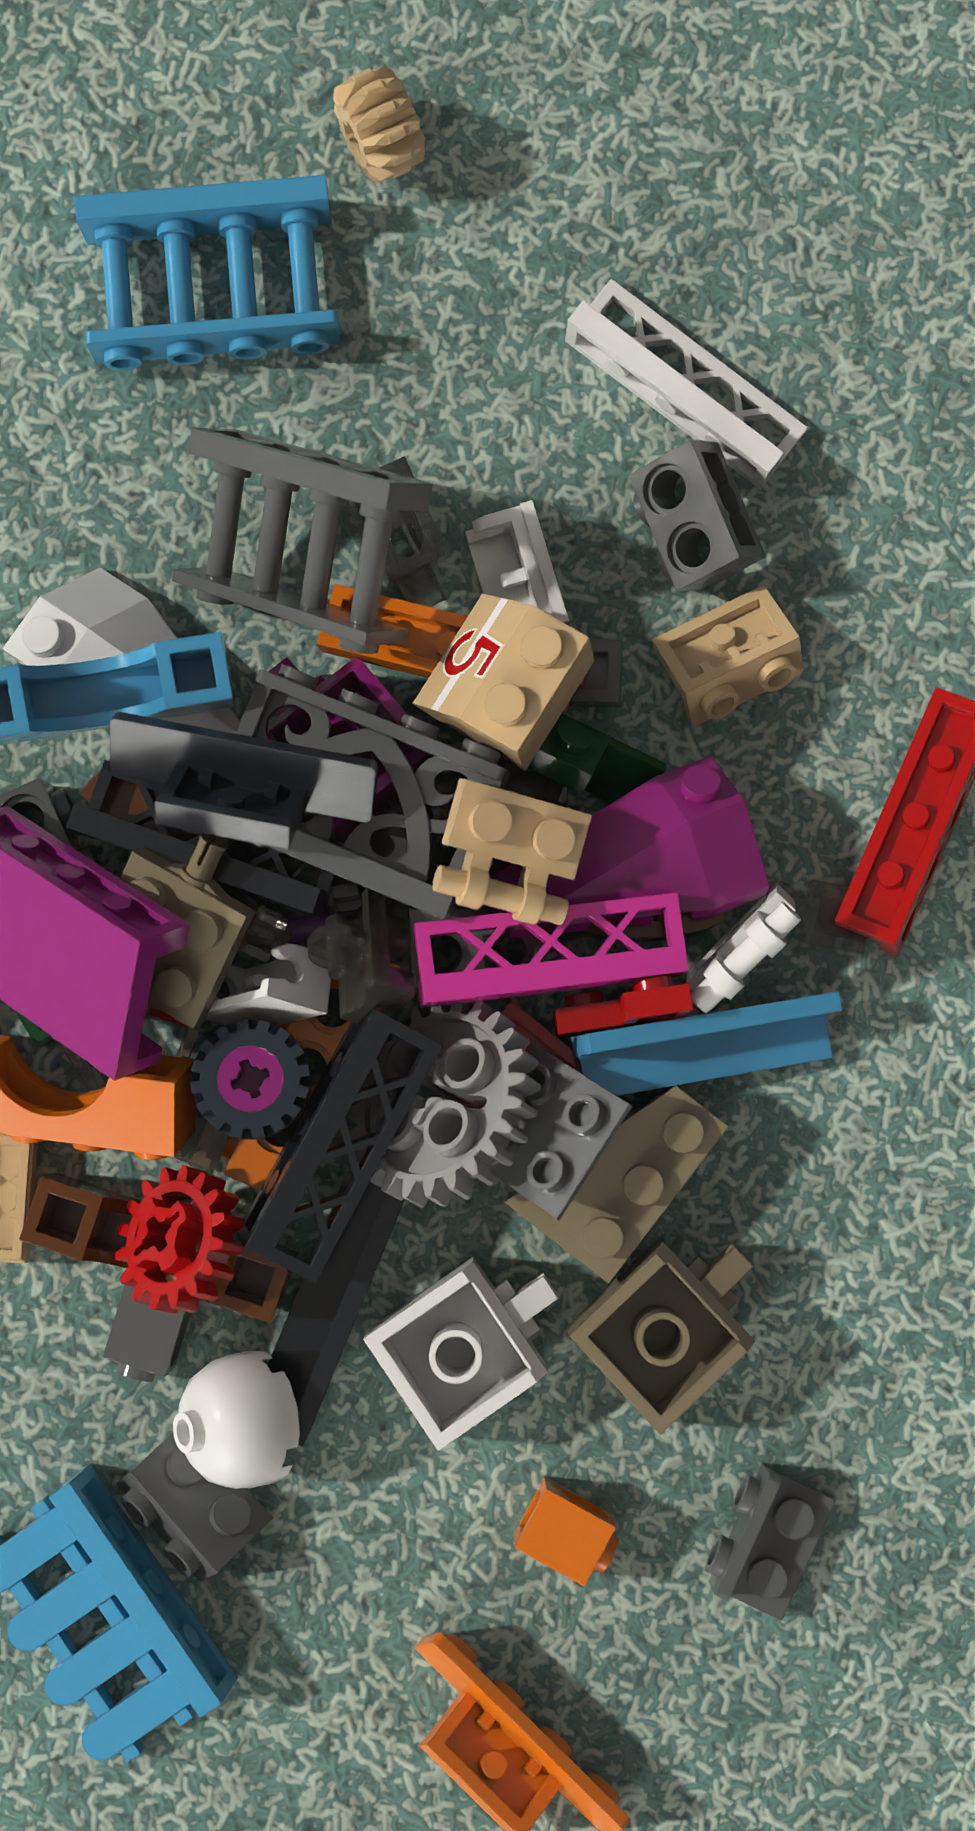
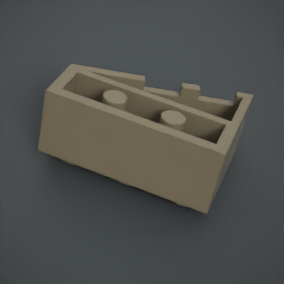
(630, 1182)

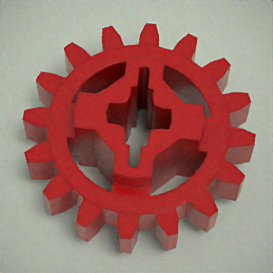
(179, 1240)

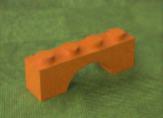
(139, 1113)

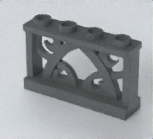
(407, 870)

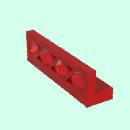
(914, 825)

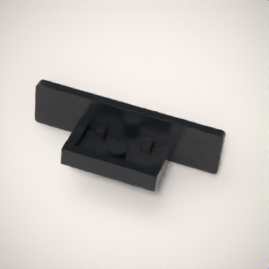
(239, 782)

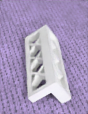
(676, 393)

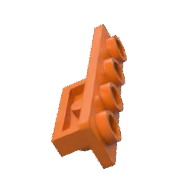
(501, 1753)

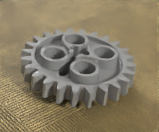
(442, 1141)

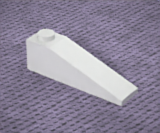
(95, 621)

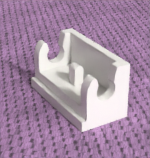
(515, 560)
(275, 990)

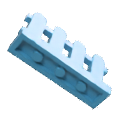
(138, 1601)

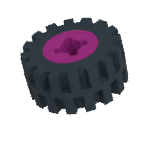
(276, 1092)

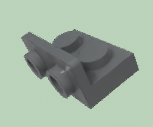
(769, 1541)

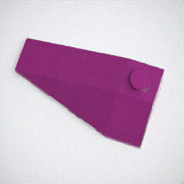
(664, 837)

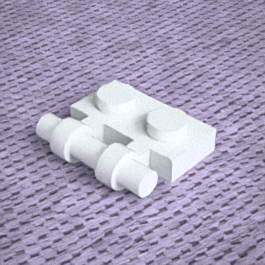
(742, 948)

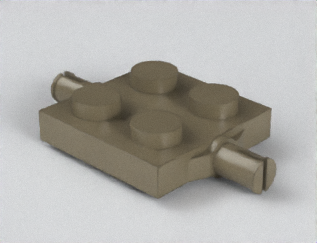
(190, 978)

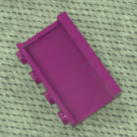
(79, 948)

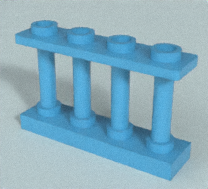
(175, 219)

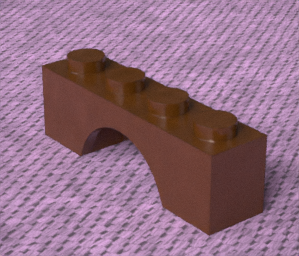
(84, 1222)

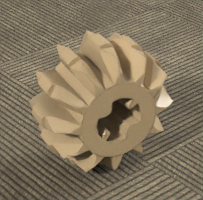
(379, 123)

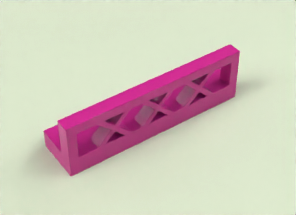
(555, 975)

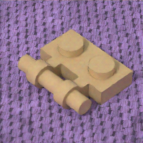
(517, 831)

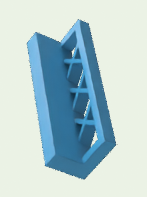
(707, 1045)

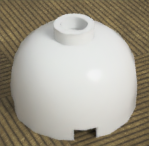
(238, 1421)

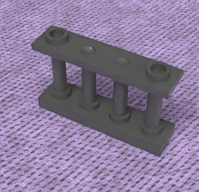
(331, 486)

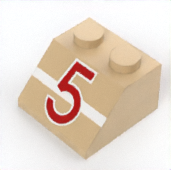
(507, 677)

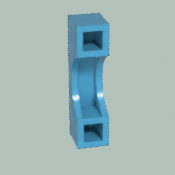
(151, 682)

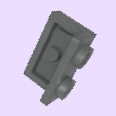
(193, 1516)

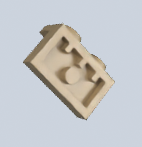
(730, 655)

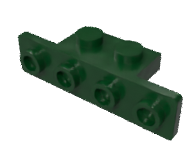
(593, 761)

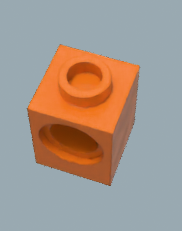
(567, 1532)

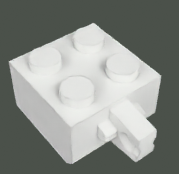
(462, 1348)

